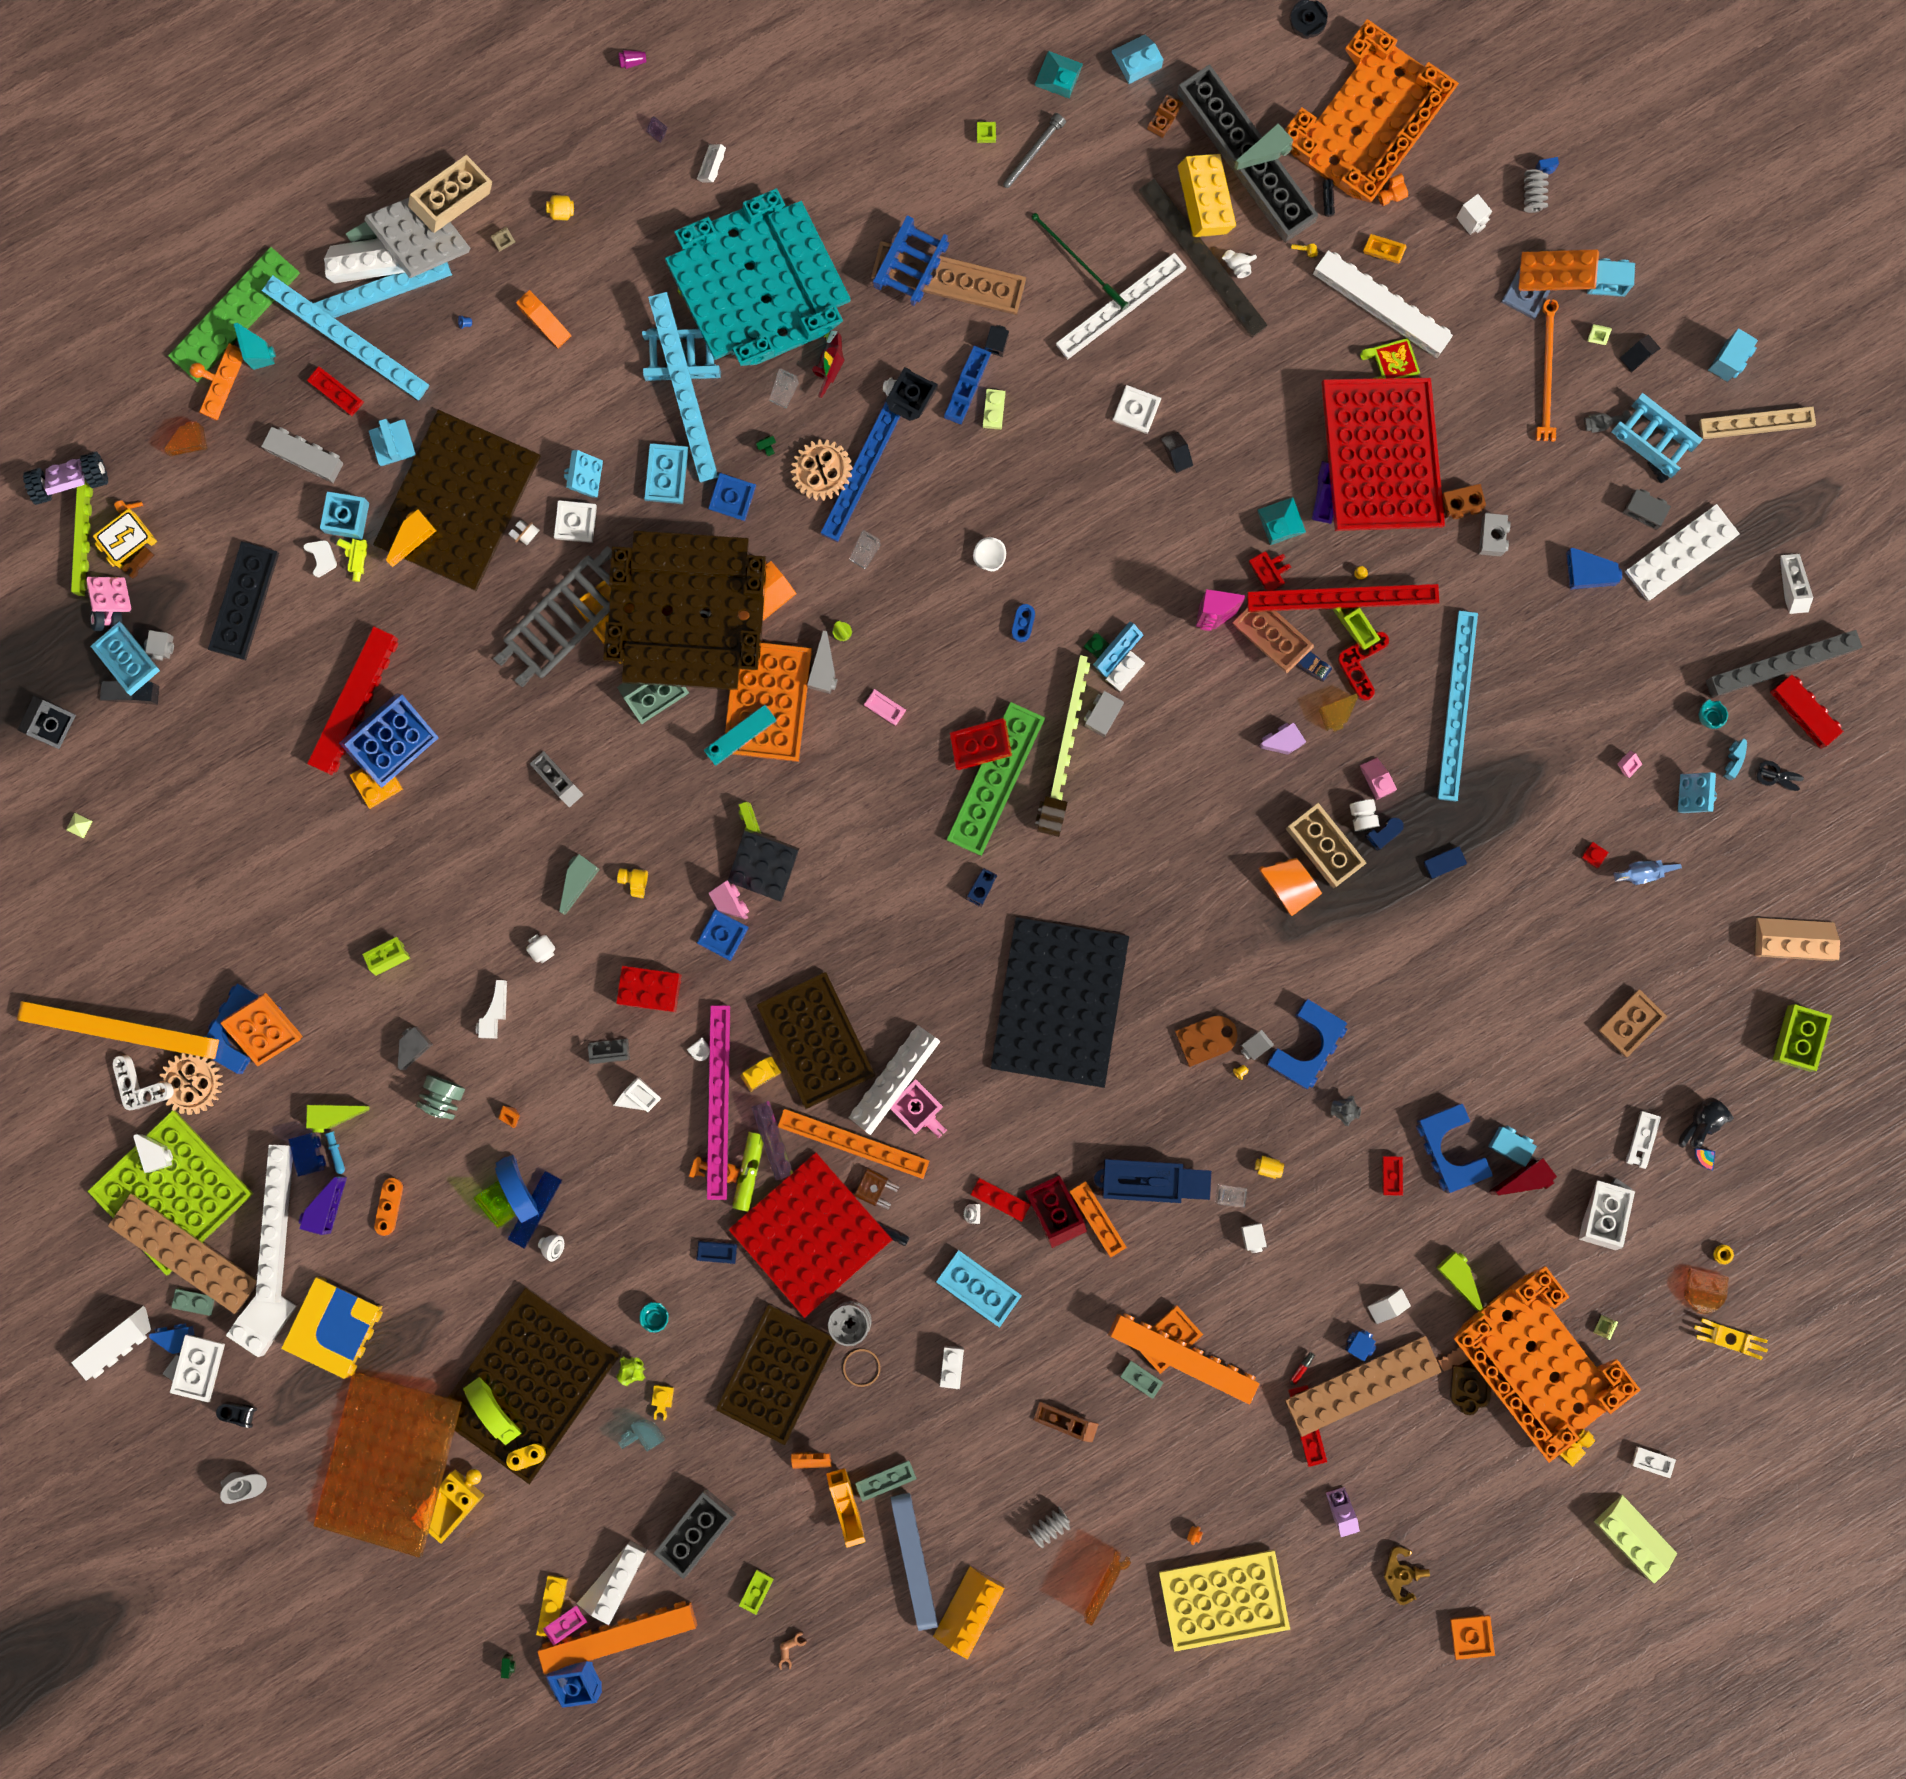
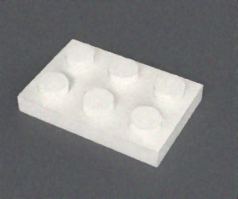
(197, 1368)

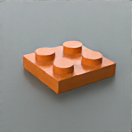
(1472, 1637)

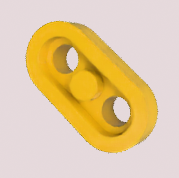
(525, 1457)

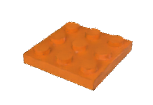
(261, 1029)

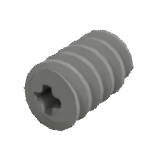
(1534, 191)
(1050, 1527)

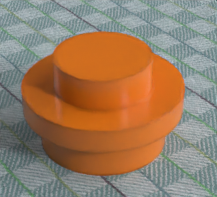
(1194, 1535)

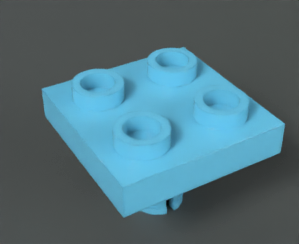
(584, 473)
(1697, 792)

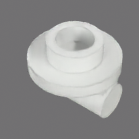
(972, 1213)

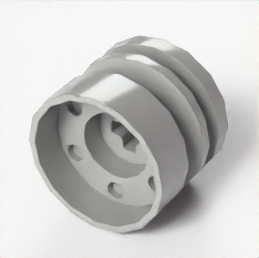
(840, 1329)

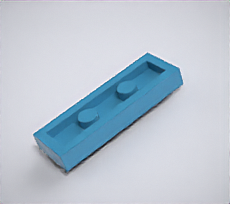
(1118, 649)

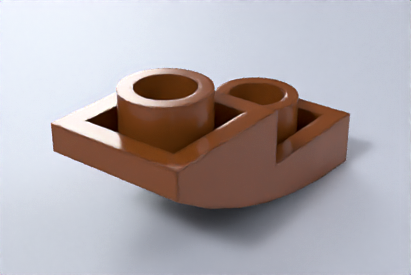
(1165, 116)

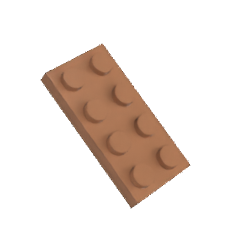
(1274, 637)

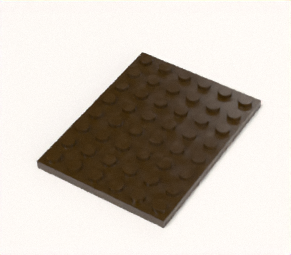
(467, 491)
(540, 1376)

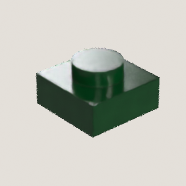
(1096, 645)
(508, 1666)

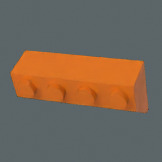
(777, 592)

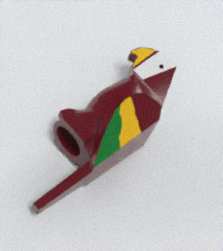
(830, 361)

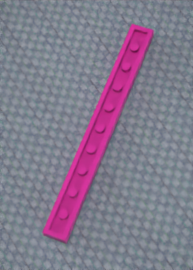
(718, 1103)

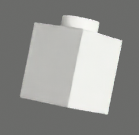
(1253, 1237)

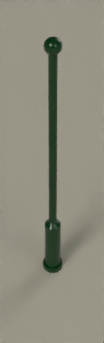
(1105, 286)

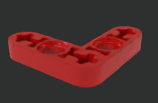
(1356, 666)

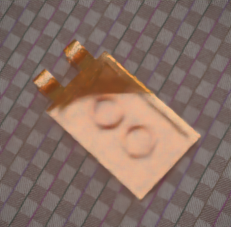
(1105, 1587)

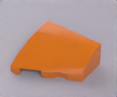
(810, 1460)

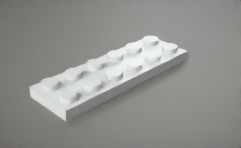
(1682, 552)
(894, 1079)

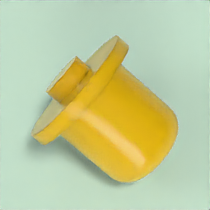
(1361, 572)
(1240, 1072)

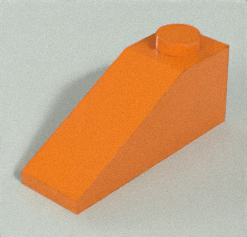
(543, 319)

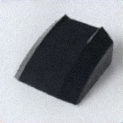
(910, 395)

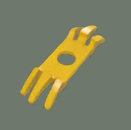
(1742, 1339)

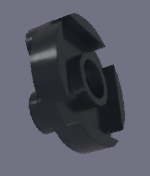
(1310, 8)

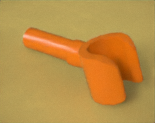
(121, 507)

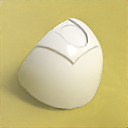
(989, 554)

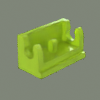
(386, 956)

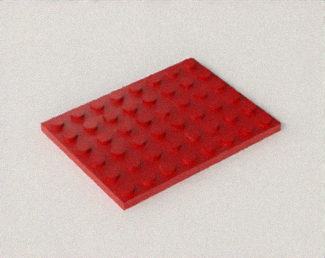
(1383, 454)

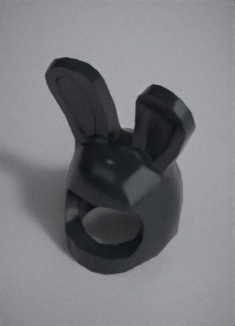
(1707, 1120)

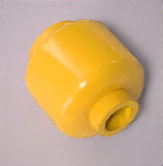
(560, 207)

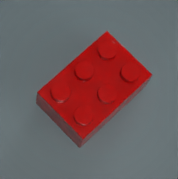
(649, 989)

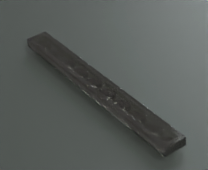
(1203, 258)

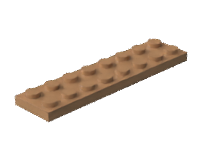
(960, 281)
(183, 1253)
(1363, 1386)

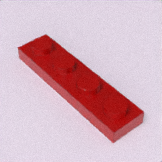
(1311, 1442)

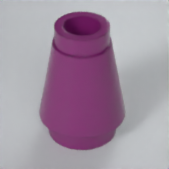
(631, 58)

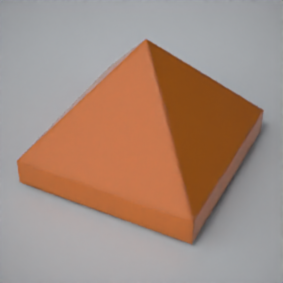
(509, 1116)

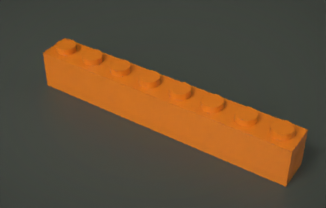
(1184, 1359)
(617, 1637)

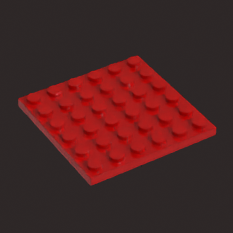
(810, 1235)

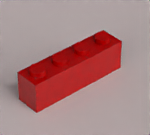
(1807, 711)

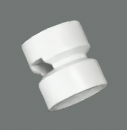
(1364, 815)

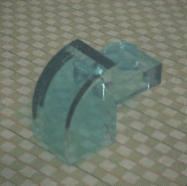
(646, 1432)

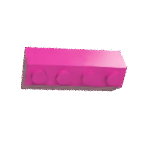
(1217, 608)

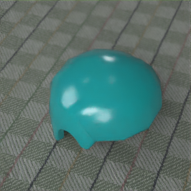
(1713, 714)
(653, 1317)

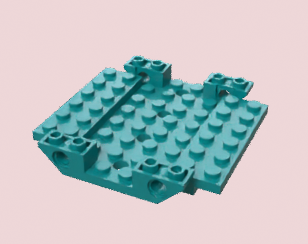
(788, 268)

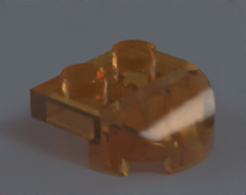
(1706, 1291)

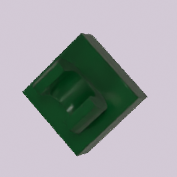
(765, 444)

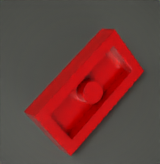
(1392, 1175)

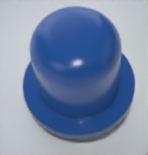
(464, 322)

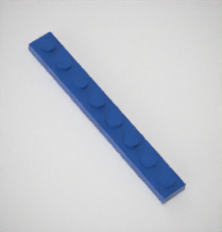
(861, 474)

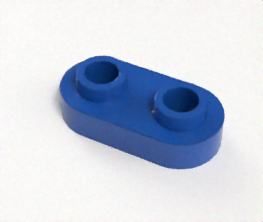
(1022, 623)

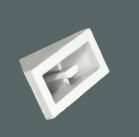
(1389, 1306)

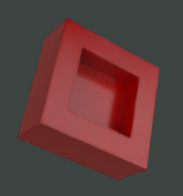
(1594, 855)

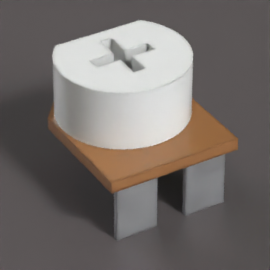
(528, 532)

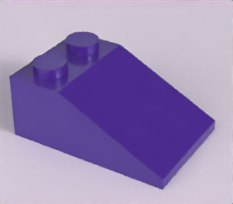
(321, 1213)

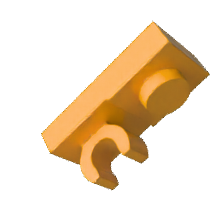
(1384, 248)

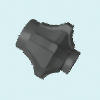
(1346, 1110)

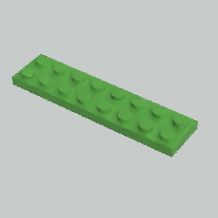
(240, 305)
(995, 783)

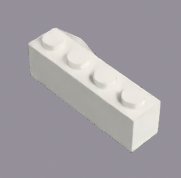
(113, 1344)
(610, 1588)

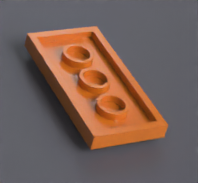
(1558, 270)

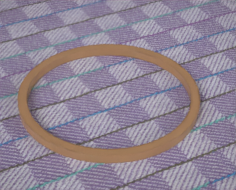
(850, 1354)

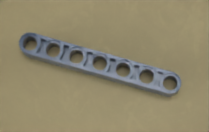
(914, 1562)

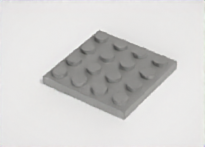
(412, 241)

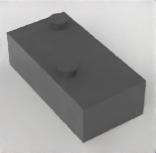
(695, 1533)

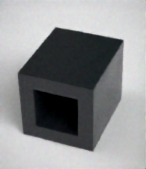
(997, 340)

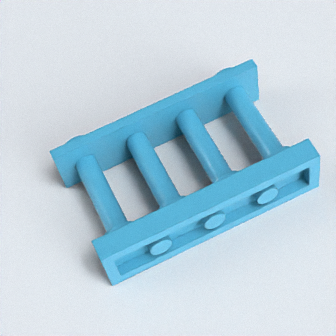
(653, 371)
(1667, 423)

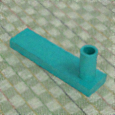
(740, 735)

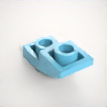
(1737, 754)

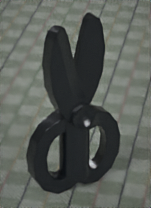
(1781, 778)

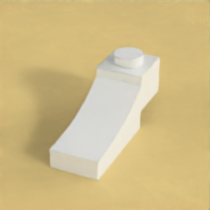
(488, 1025)

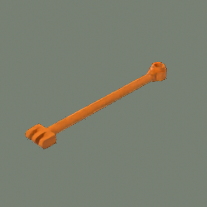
(1546, 429)

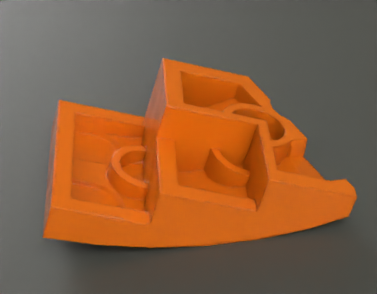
(1291, 884)

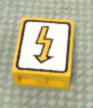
(123, 537)

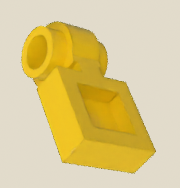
(1575, 1451)

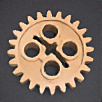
(838, 463)
(202, 1070)

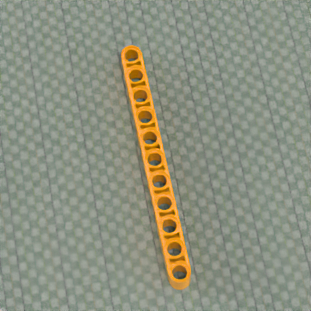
(117, 1030)

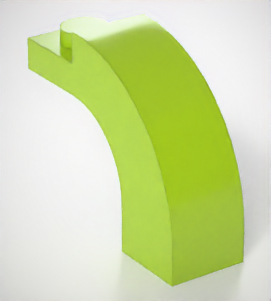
(489, 1412)

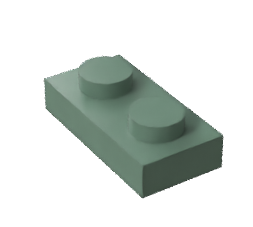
(193, 1302)
(1141, 1379)

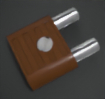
(872, 1187)

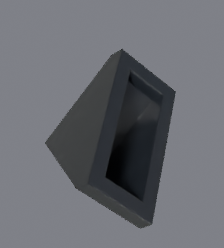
(1639, 353)
(1177, 451)

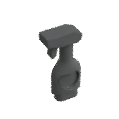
(1602, 421)

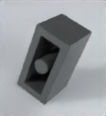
(1647, 509)

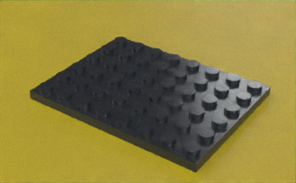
(1060, 1002)

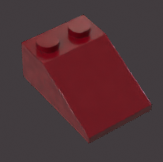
(1534, 1176)
(1056, 1211)

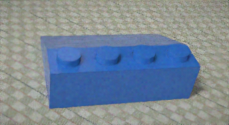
(389, 740)

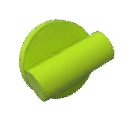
(842, 631)

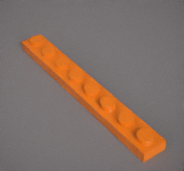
(853, 1143)

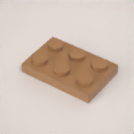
(1632, 1023)

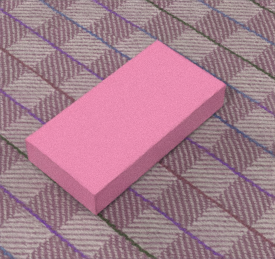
(884, 707)

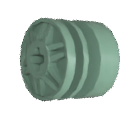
(440, 1097)

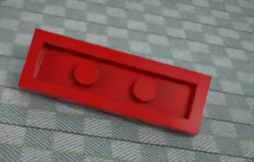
(335, 391)
(1000, 1199)

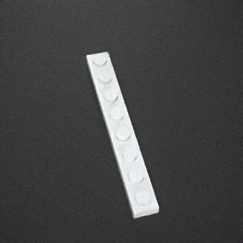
(1112, 311)

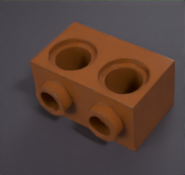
(1462, 496)

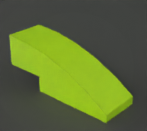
(1357, 626)

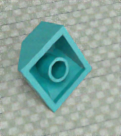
(1058, 74)
(254, 350)
(1281, 521)

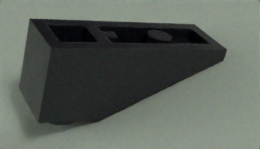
(114, 692)

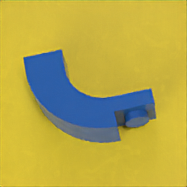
(515, 1189)

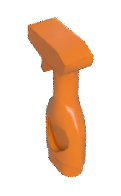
(698, 1164)

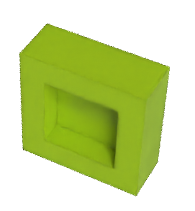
(986, 132)

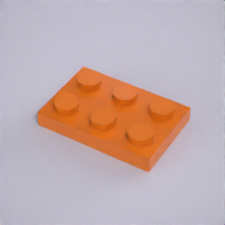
(1177, 1326)

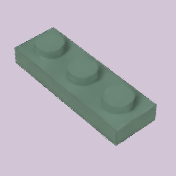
(885, 1480)

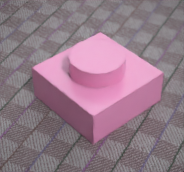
(1629, 764)

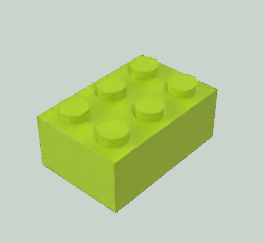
(1802, 1038)

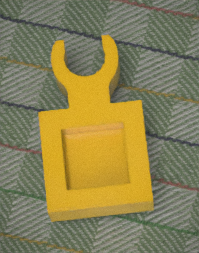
(662, 1398)

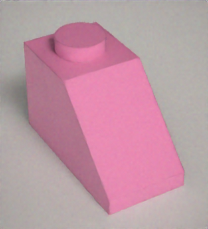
(1378, 778)

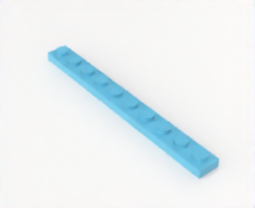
(345, 338)
(683, 387)
(1457, 706)

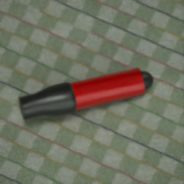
(1302, 1368)

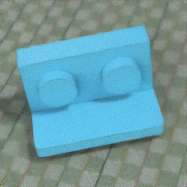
(392, 442)

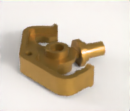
(1400, 1575)

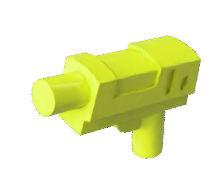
(356, 553)

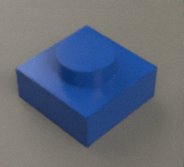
(1547, 165)

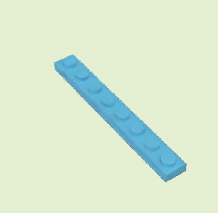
(379, 291)

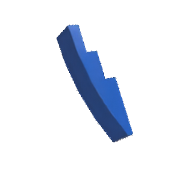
(967, 385)

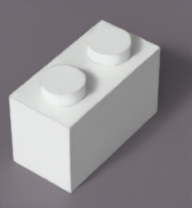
(1474, 214)
(952, 1367)

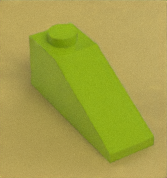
(328, 1116)
(1460, 1276)

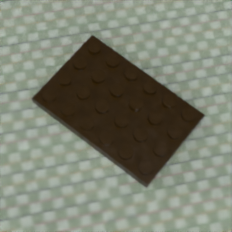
(816, 1040)
(776, 1374)

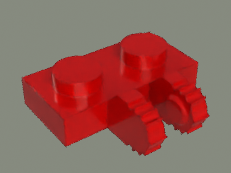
(1267, 572)

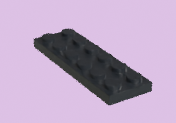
(243, 601)

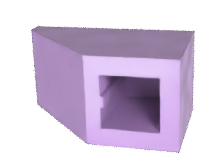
(1284, 741)
(1343, 1512)

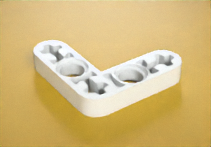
(137, 1093)

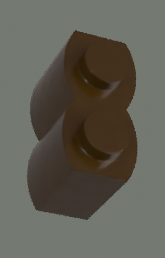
(1051, 816)

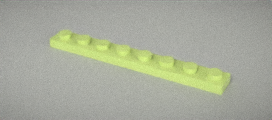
(1071, 723)

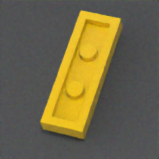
(552, 1602)

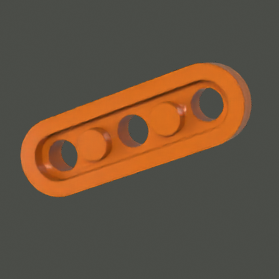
(393, 1199)

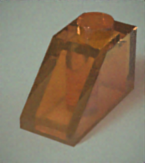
(187, 440)

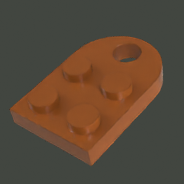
(1205, 1040)

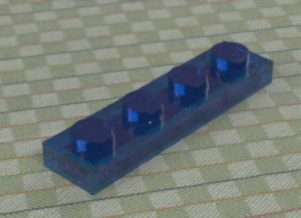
(542, 1196)

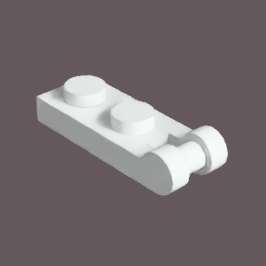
(1643, 1139)

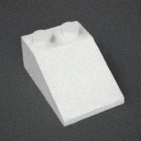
(1607, 1216)
(260, 1325)

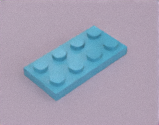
(125, 658)
(978, 1288)

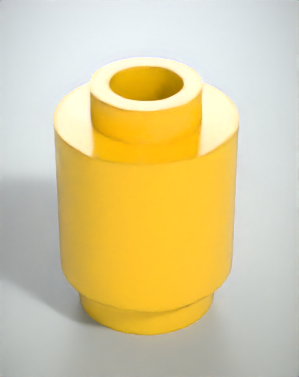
(1269, 1167)

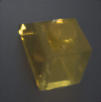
(1337, 713)

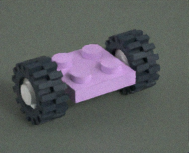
(65, 477)

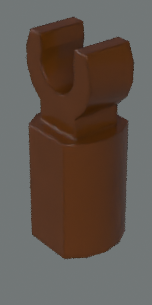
(139, 561)

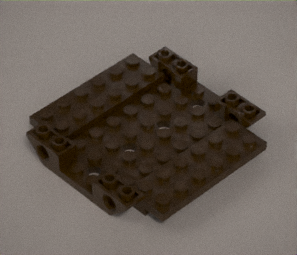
(688, 576)

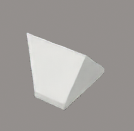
(638, 1096)

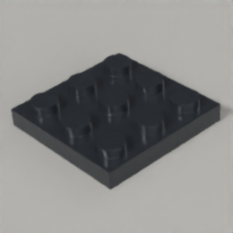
(763, 865)

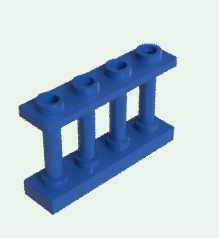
(899, 245)

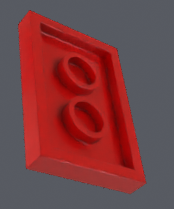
(980, 744)

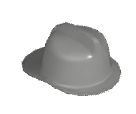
(241, 1487)

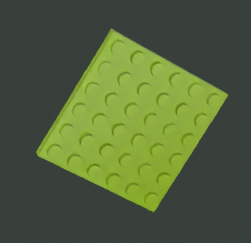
(192, 1192)

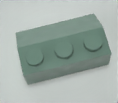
(650, 699)

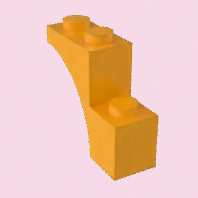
(846, 1507)

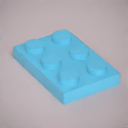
(666, 473)

